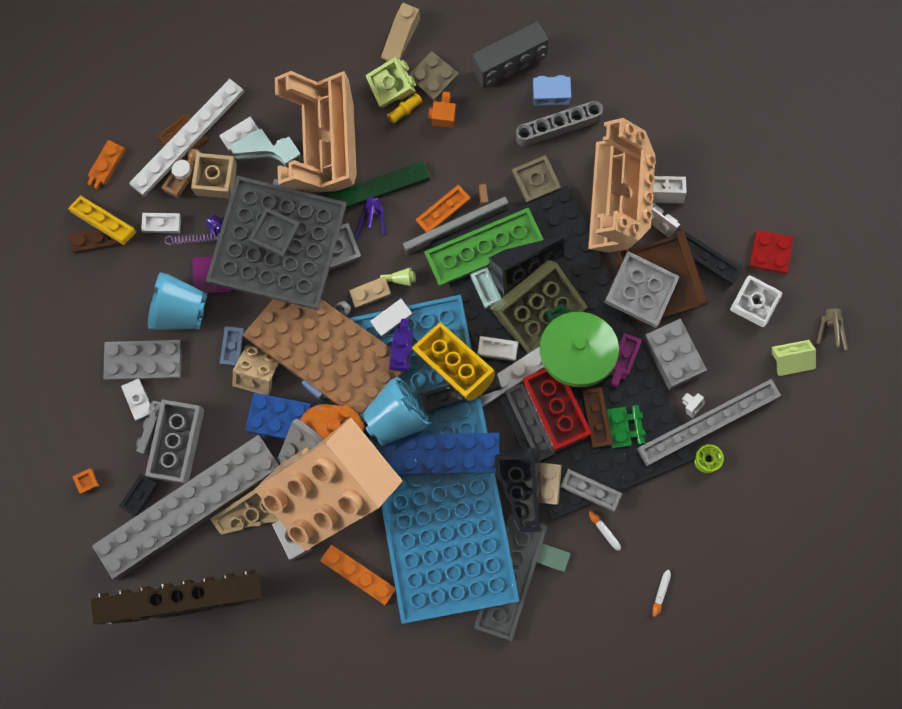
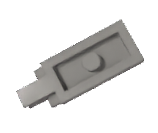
(145, 441)

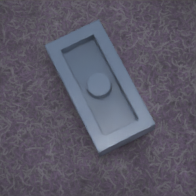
(231, 346)

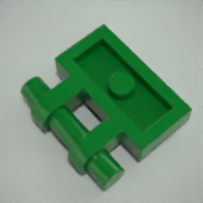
(619, 426)

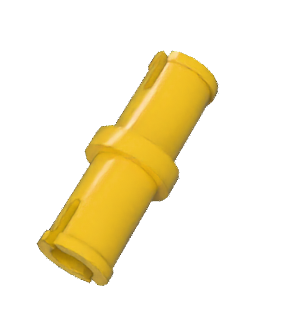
(404, 108)

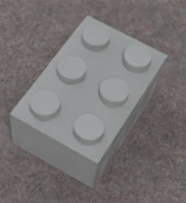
(674, 354)

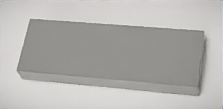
(591, 490)

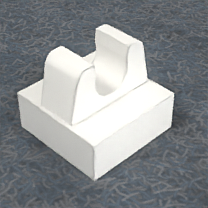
(693, 404)

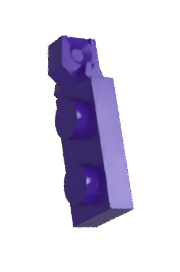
(401, 348)

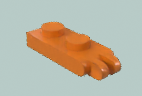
(105, 164)

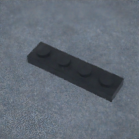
(712, 260)
(449, 396)

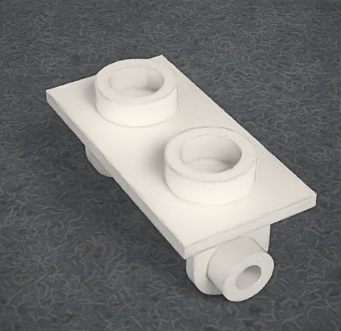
(665, 224)

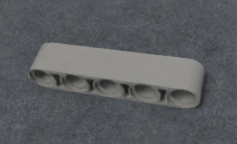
(565, 117)

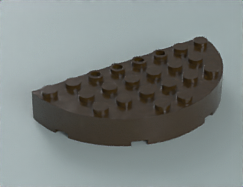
(176, 600)

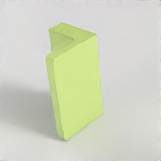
(794, 357)

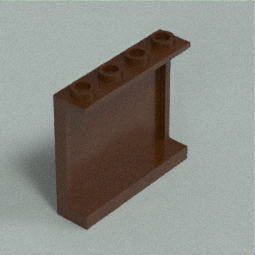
(674, 256)

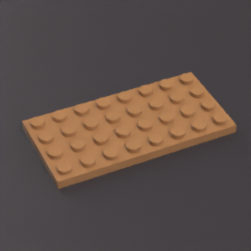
(325, 351)

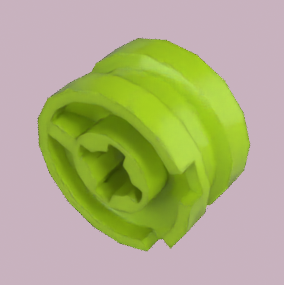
(708, 467)

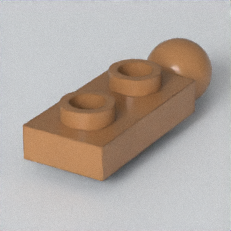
(176, 186)

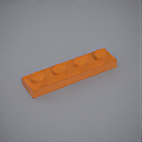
(358, 575)

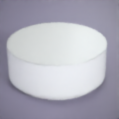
(181, 169)

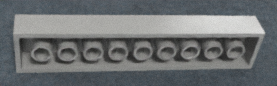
(185, 508)

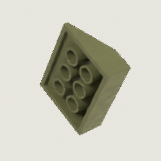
(525, 306)

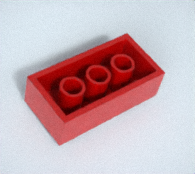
(556, 410)

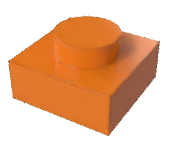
(85, 481)

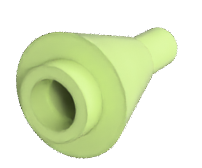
(403, 277)

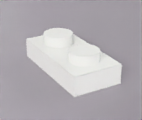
(238, 132)
(161, 222)

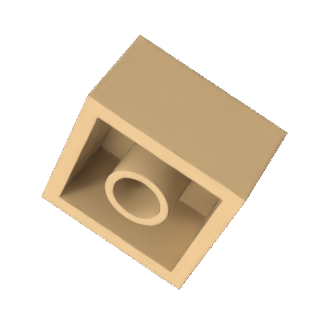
(214, 175)

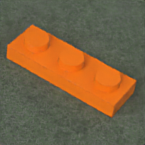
(443, 209)

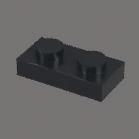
(138, 495)

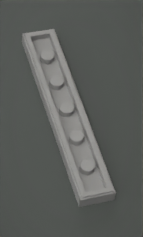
(456, 225)

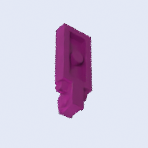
(627, 352)

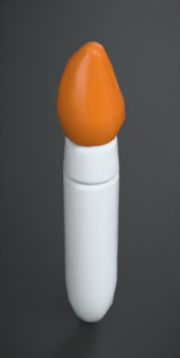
(604, 530)
(657, 607)

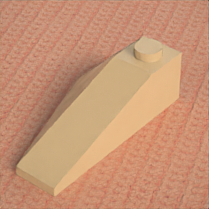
(243, 513)

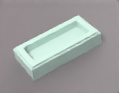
(485, 287)

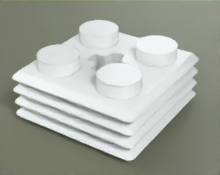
(745, 306)

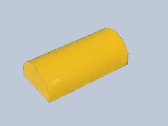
(455, 362)

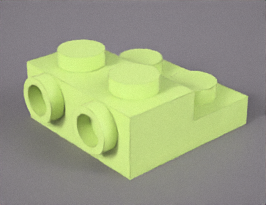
(391, 82)

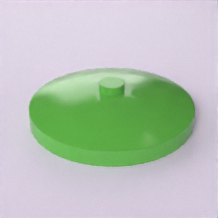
(579, 349)

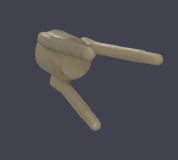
(833, 319)

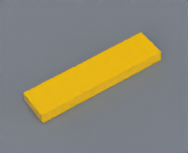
(102, 220)

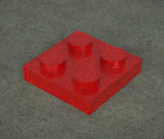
(771, 252)

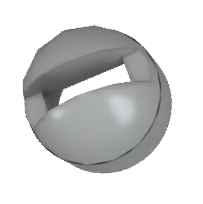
(345, 305)

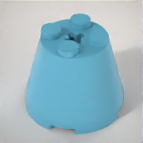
(175, 305)
(395, 413)

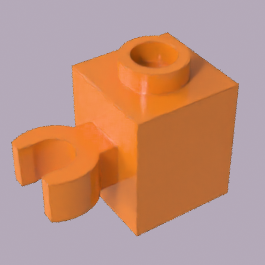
(443, 112)

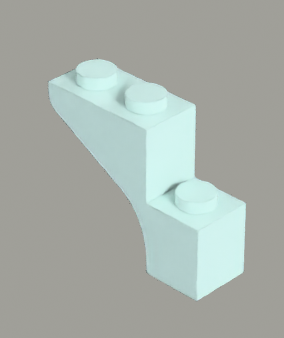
(259, 146)

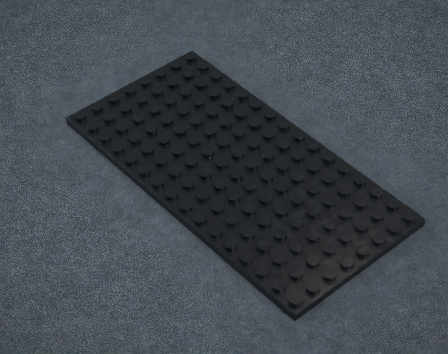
(585, 269)

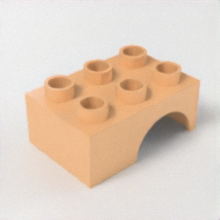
(328, 486)

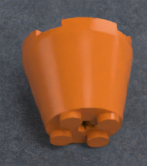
(328, 417)

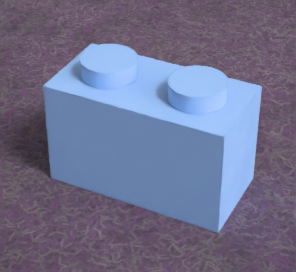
(551, 90)

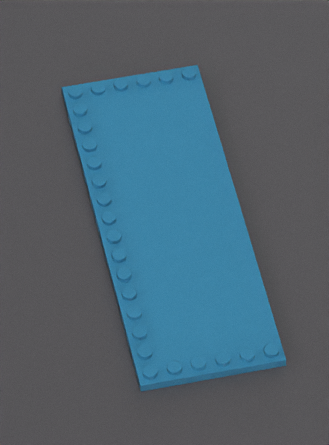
(444, 528)

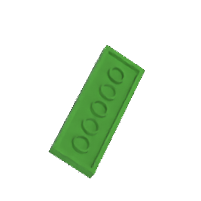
(472, 251)

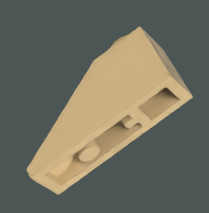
(401, 32)

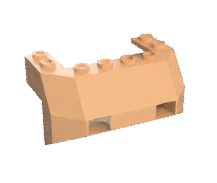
(327, 133)
(621, 187)

